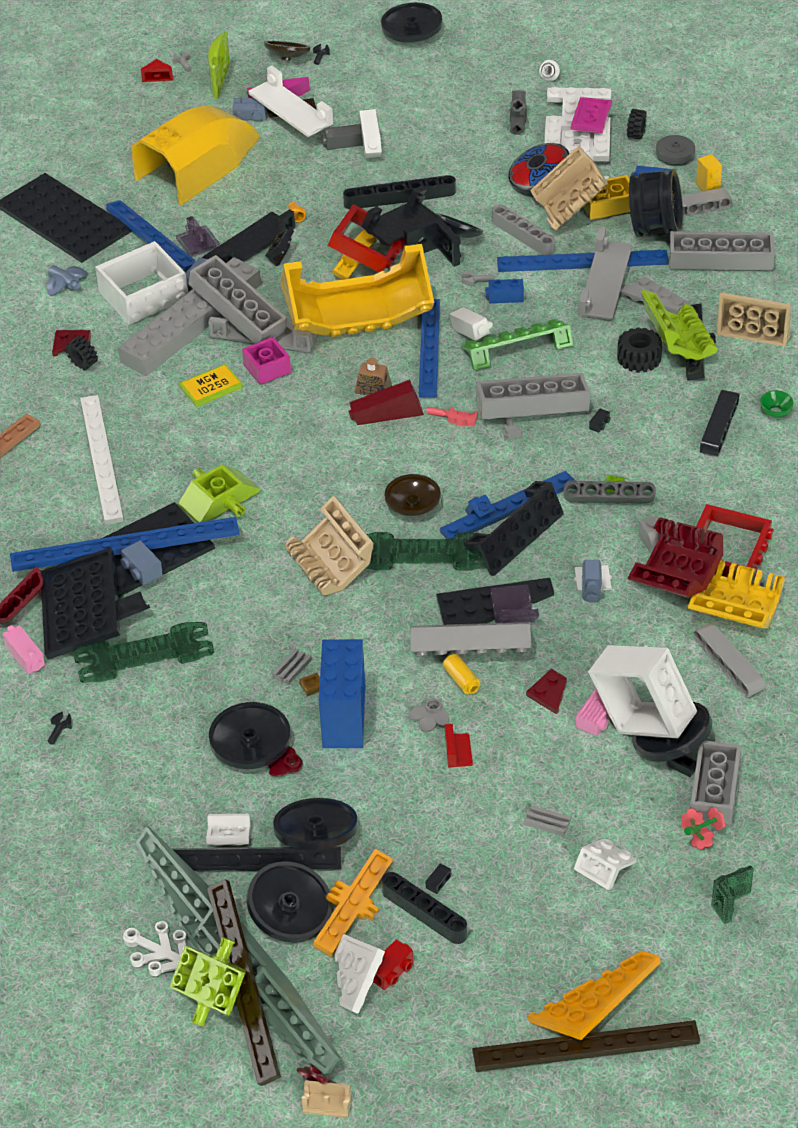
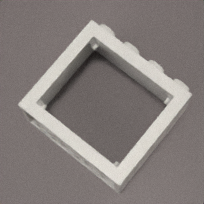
(136, 266)
(630, 716)

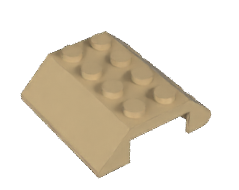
(569, 187)
(333, 550)

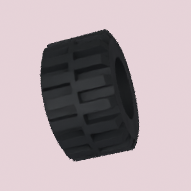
(639, 349)

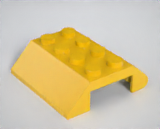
(738, 597)

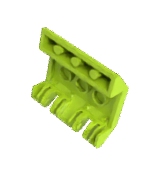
(680, 332)

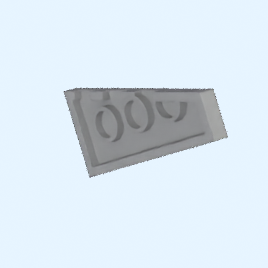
(671, 301)

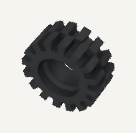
(636, 124)
(81, 353)

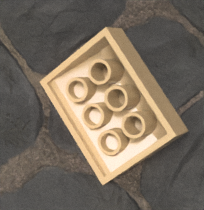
(754, 319)

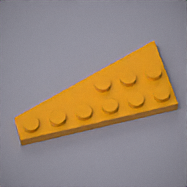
(593, 1000)

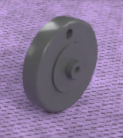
(675, 149)

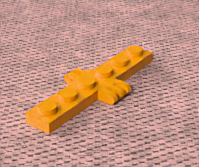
(352, 902)

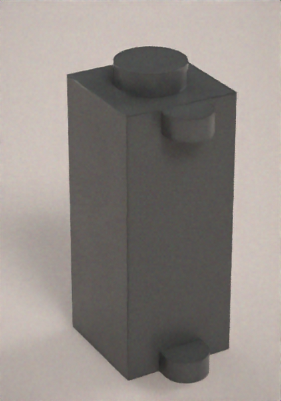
(342, 137)

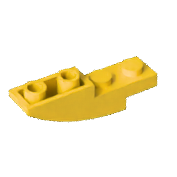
(347, 265)

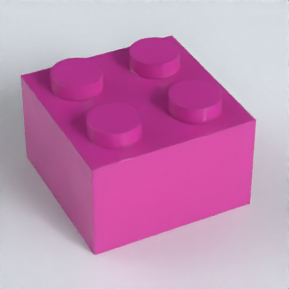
(266, 360)

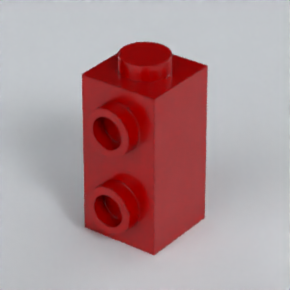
(396, 960)

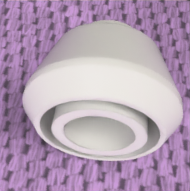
(549, 70)

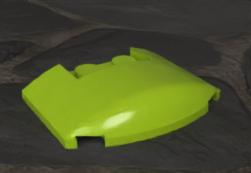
(218, 62)

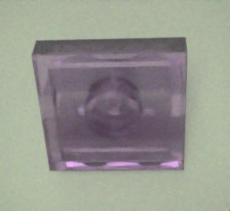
(196, 238)

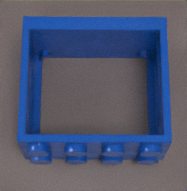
(342, 693)

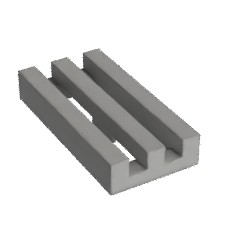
(291, 661)
(548, 818)

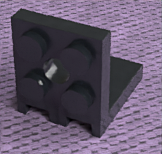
(435, 236)

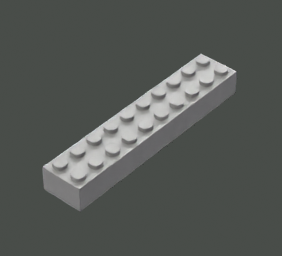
(176, 326)

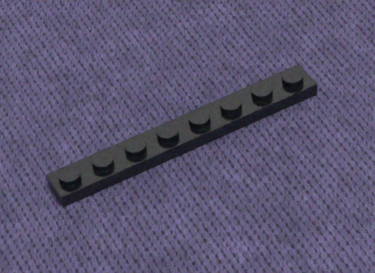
(257, 857)

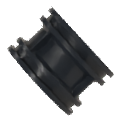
(655, 202)

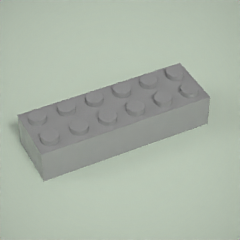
(722, 250)
(237, 300)
(532, 396)
(470, 637)

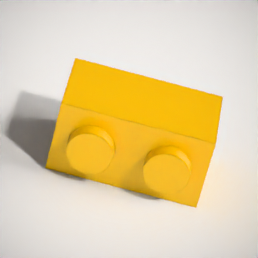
(708, 173)

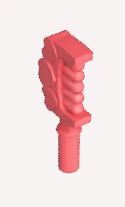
(453, 416)

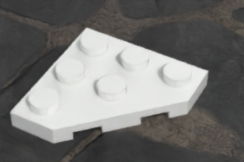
(356, 970)

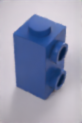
(505, 291)

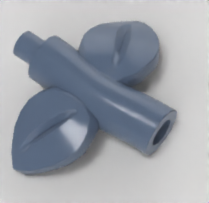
(62, 278)

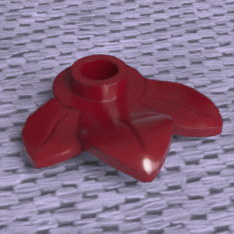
(287, 763)
(313, 1074)

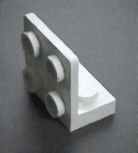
(602, 862)

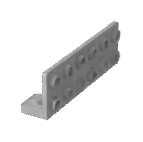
(605, 278)
(290, 339)

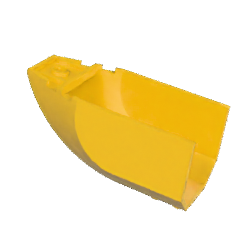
(198, 145)

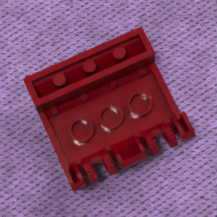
(681, 559)

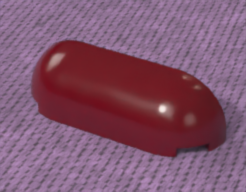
(20, 596)

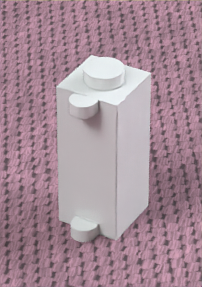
(470, 323)

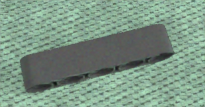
(617, 486)

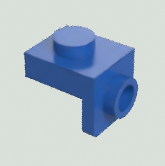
(481, 506)

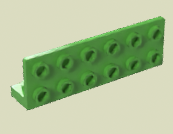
(479, 349)

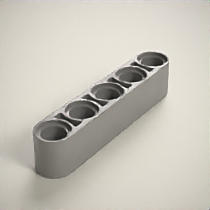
(706, 201)
(523, 230)
(729, 659)

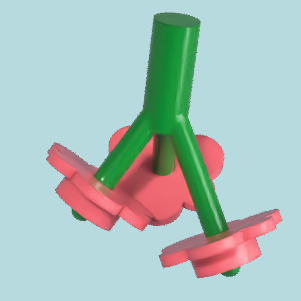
(694, 824)

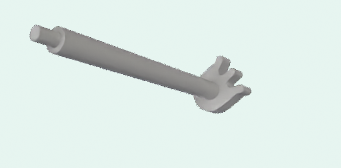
(511, 431)

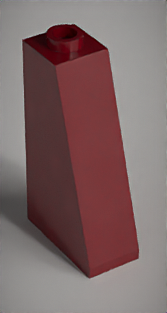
(387, 404)

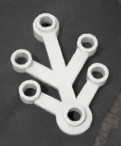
(160, 951)

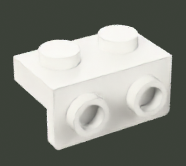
(228, 829)

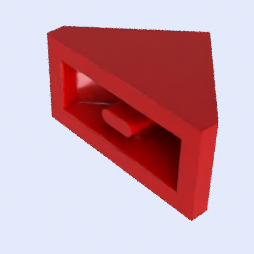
(156, 72)

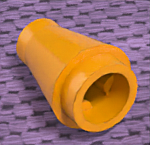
(299, 212)

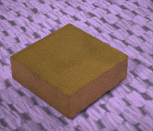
(310, 684)

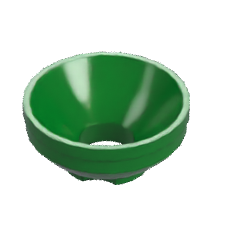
(776, 399)

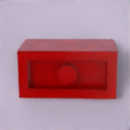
(457, 748)

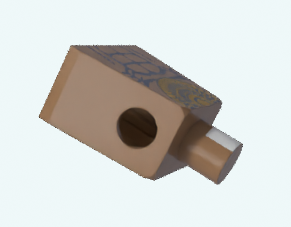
(372, 378)

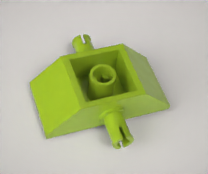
(216, 493)
(208, 979)

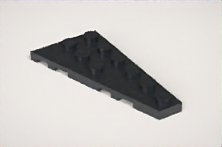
(475, 604)

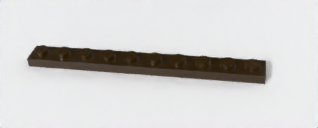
(248, 996)
(590, 1046)

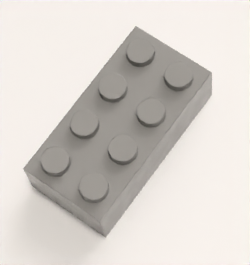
(716, 779)

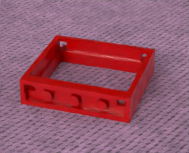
(357, 250)
(743, 521)

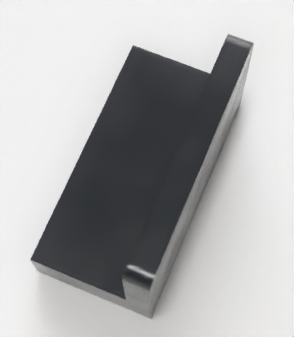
(131, 605)

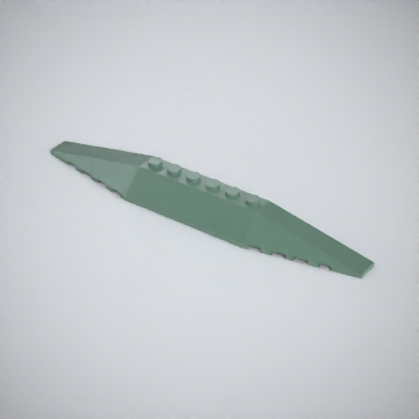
(281, 1002)

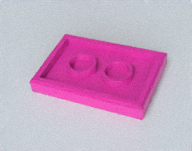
(591, 115)

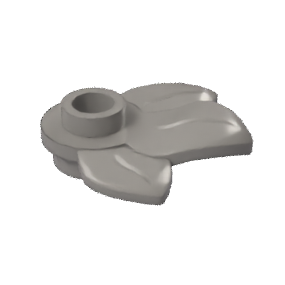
(429, 717)

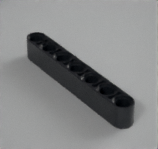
(398, 191)

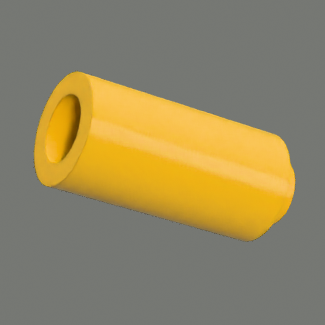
(461, 674)

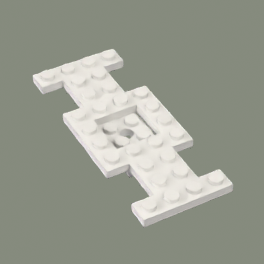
(567, 138)

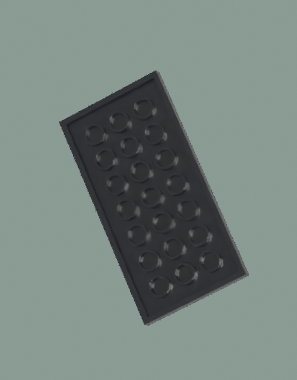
(63, 217)

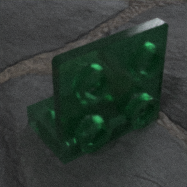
(729, 888)

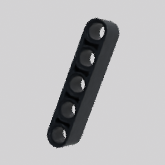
(719, 422)
(424, 907)

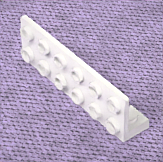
(291, 107)

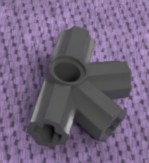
(518, 112)

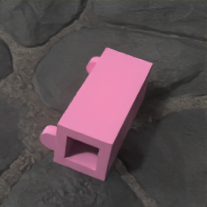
(23, 649)

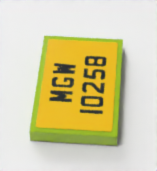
(210, 385)

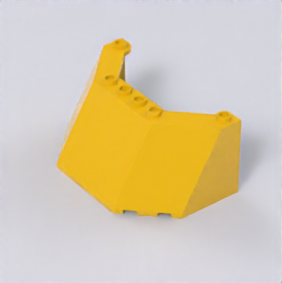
(360, 301)

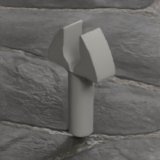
(184, 56)
(470, 278)

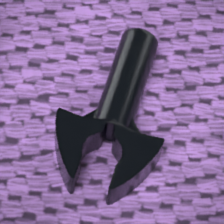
(317, 49)
(59, 726)

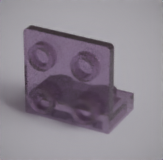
(513, 604)

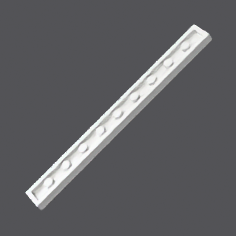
(101, 460)

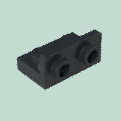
(280, 246)

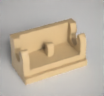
(326, 1099)

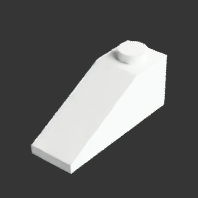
(370, 134)

